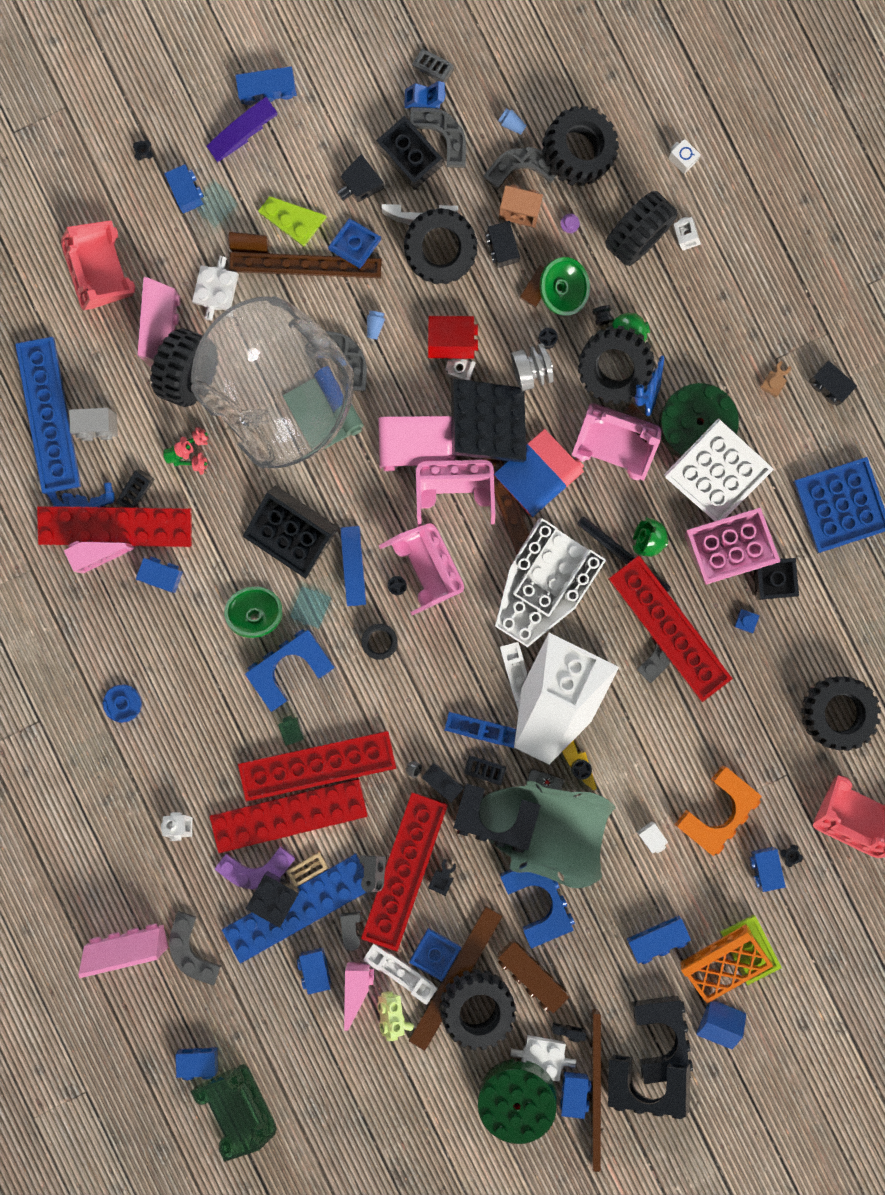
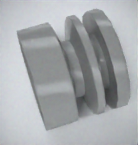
(532, 367)

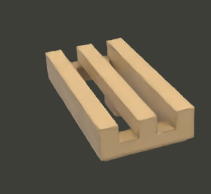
(321, 861)

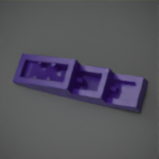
(241, 129)

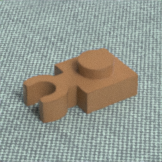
(774, 380)

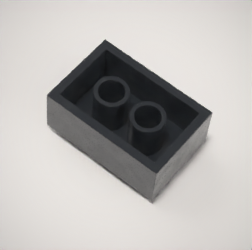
(409, 152)

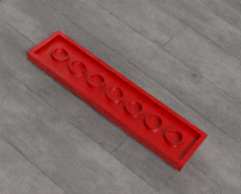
(115, 525)
(670, 629)
(317, 766)
(288, 816)
(404, 871)

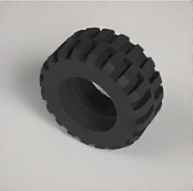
(598, 132)
(440, 219)
(641, 228)
(622, 340)
(173, 367)
(865, 717)
(480, 1034)

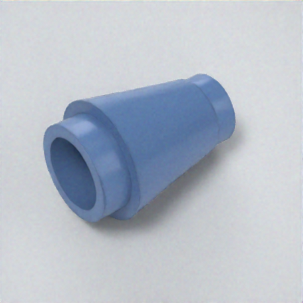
(511, 121)
(374, 324)

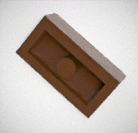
(248, 242)

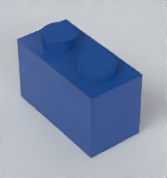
(183, 187)
(159, 575)
(767, 869)
(314, 970)
(197, 1063)
(574, 1095)

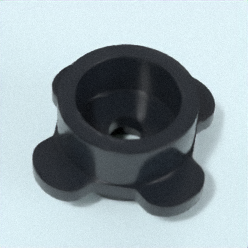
(138, 146)
(797, 857)

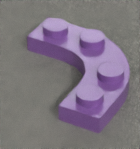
(251, 877)

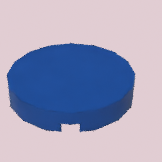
(122, 703)

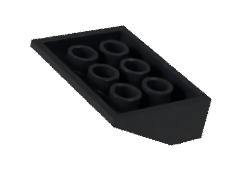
(290, 531)

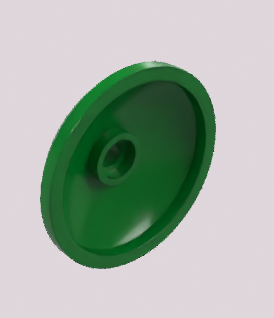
(572, 283)
(250, 604)

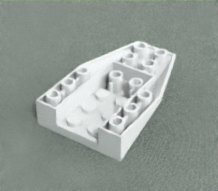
(545, 583)
(559, 697)

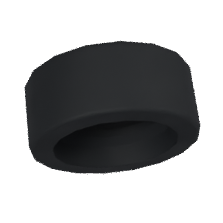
(365, 644)

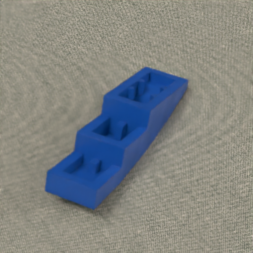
(353, 566)
(480, 729)

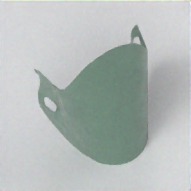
(565, 833)

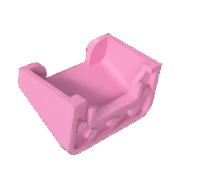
(613, 439)
(414, 440)

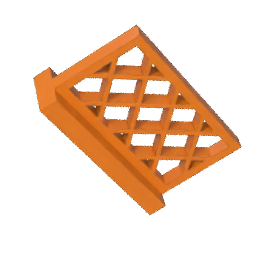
(714, 953)

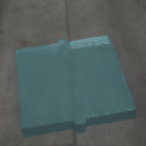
(216, 204)
(310, 607)

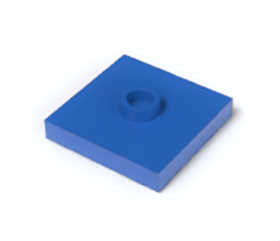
(354, 243)
(435, 954)

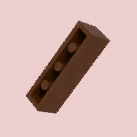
(533, 976)

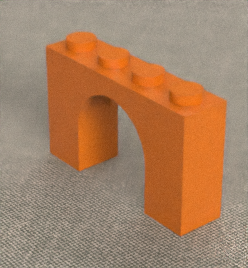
(743, 801)

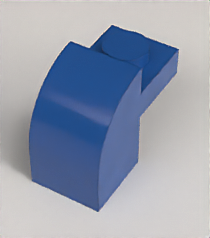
(424, 96)

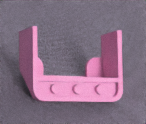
(455, 477)
(430, 563)

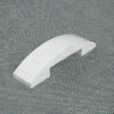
(394, 212)
(515, 668)
(400, 972)

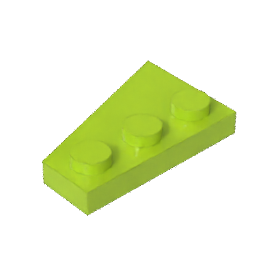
(292, 219)

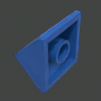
(722, 1024)

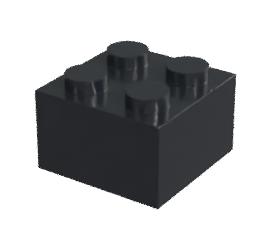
(777, 580)
(273, 899)

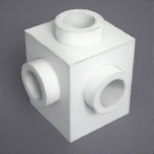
(176, 826)

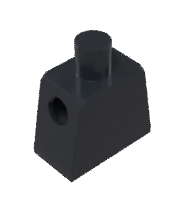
(360, 181)

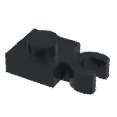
(441, 880)
(573, 1033)

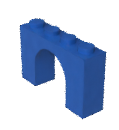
(263, 674)
(556, 922)

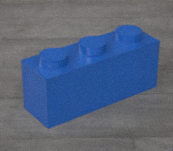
(268, 83)
(659, 940)

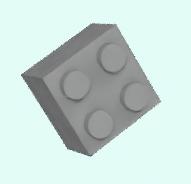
(93, 423)

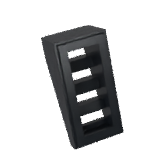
(129, 486)
(502, 768)

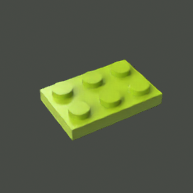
(758, 933)

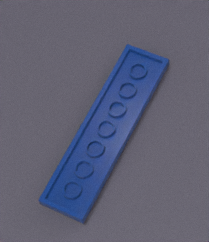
(48, 415)
(315, 900)

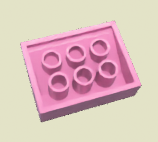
(157, 317)
(731, 546)
(123, 950)

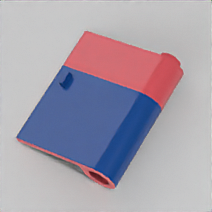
(542, 475)

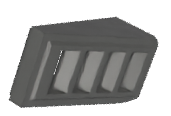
(449, 68)

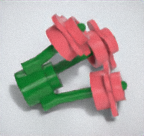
(184, 448)

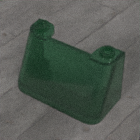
(238, 1110)

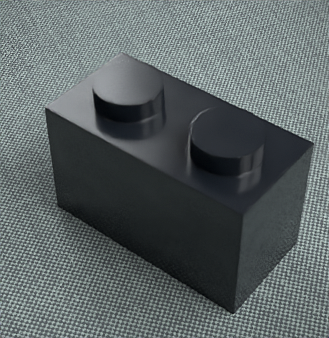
(503, 244)
(832, 383)
(442, 782)

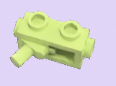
(391, 1016)

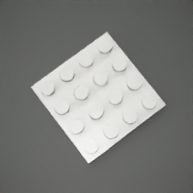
(718, 471)

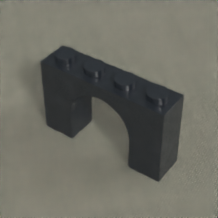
(469, 821)
(669, 1012)
(624, 1096)

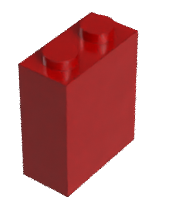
(452, 337)

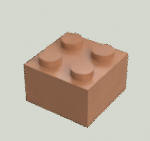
(520, 206)

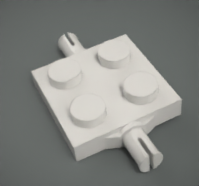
(215, 288)
(546, 1054)

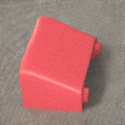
(95, 264)
(852, 818)

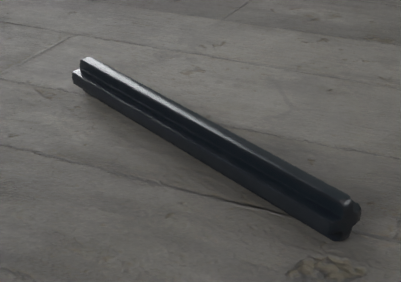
(611, 545)

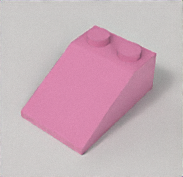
(89, 555)
(357, 982)

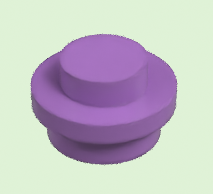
(570, 223)

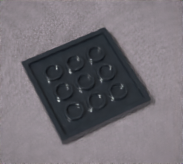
(488, 420)

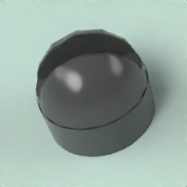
(414, 769)

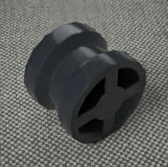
(603, 315)
(547, 334)
(397, 585)
(583, 771)

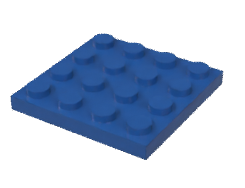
(841, 505)

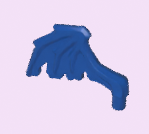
(650, 394)
(81, 501)

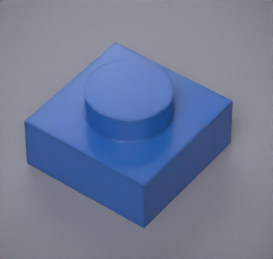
(746, 621)

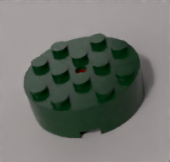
(692, 404)
(517, 1101)

